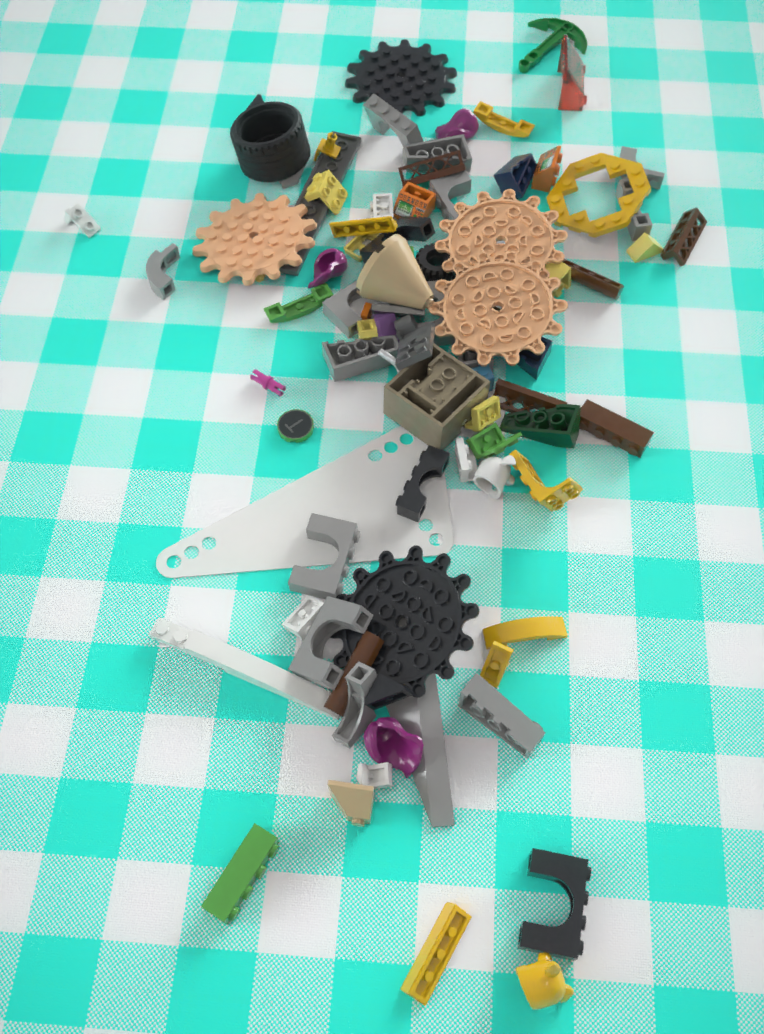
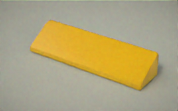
(363, 226)
(436, 953)

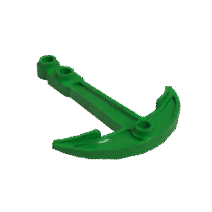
(560, 27)

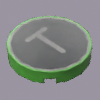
(295, 425)

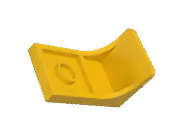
(550, 497)

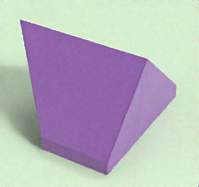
(385, 324)

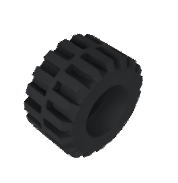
(431, 262)

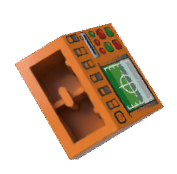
(547, 169)
(414, 202)

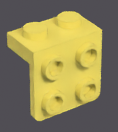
(328, 189)

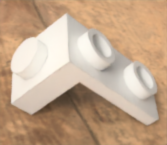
(81, 219)

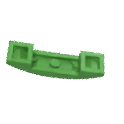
(299, 307)

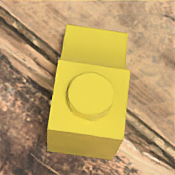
(367, 329)

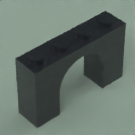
(408, 227)
(571, 874)

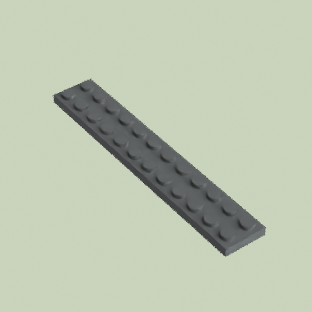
(317, 208)

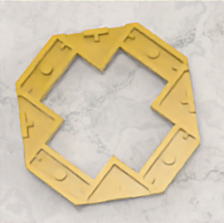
(615, 167)

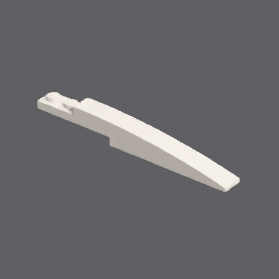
(242, 665)

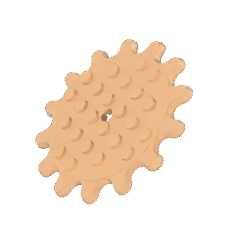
(501, 219)
(235, 252)
(505, 283)

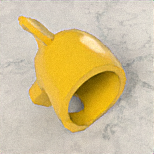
(544, 982)

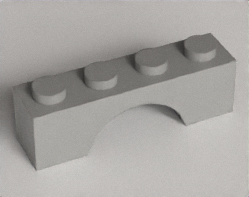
(639, 222)

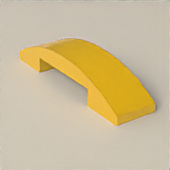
(500, 123)
(524, 630)

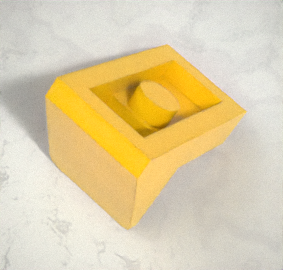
(496, 663)

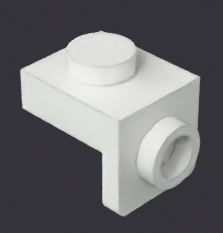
(375, 775)

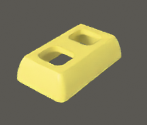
(357, 243)

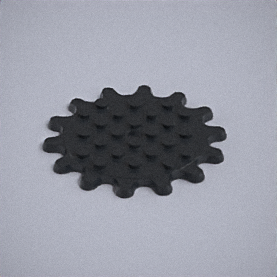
(402, 77)
(433, 615)

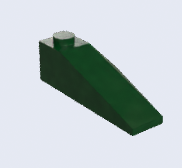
(550, 426)

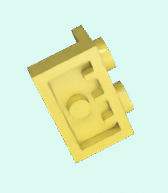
(484, 414)

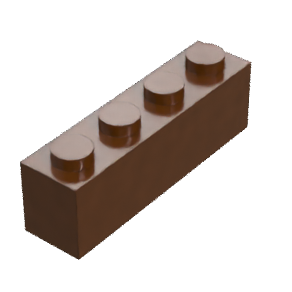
(614, 428)

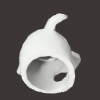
(494, 472)

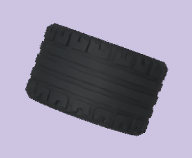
(270, 141)

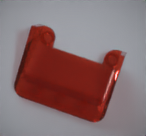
(573, 72)

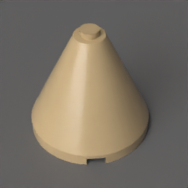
(395, 276)

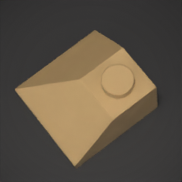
(353, 801)

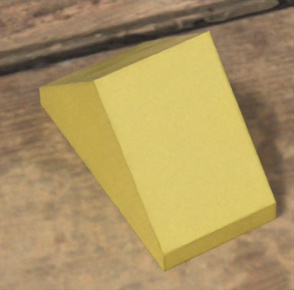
(644, 248)

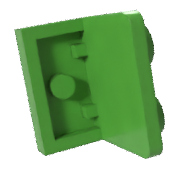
(490, 442)

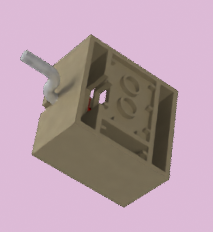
(433, 396)

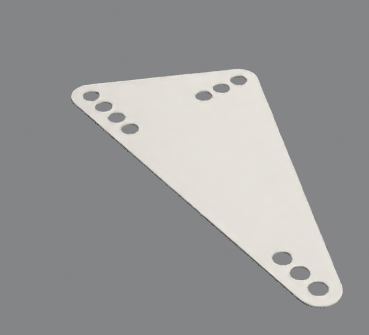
(352, 489)

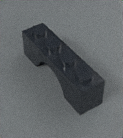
(432, 464)

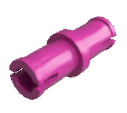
(268, 382)

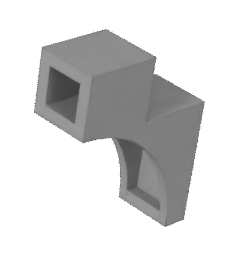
(357, 714)

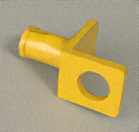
(328, 147)

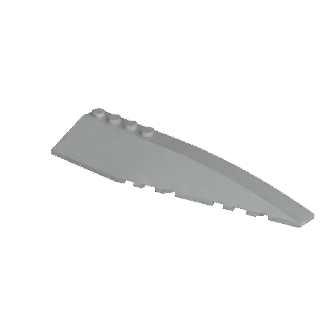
(423, 718)

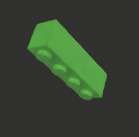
(240, 874)

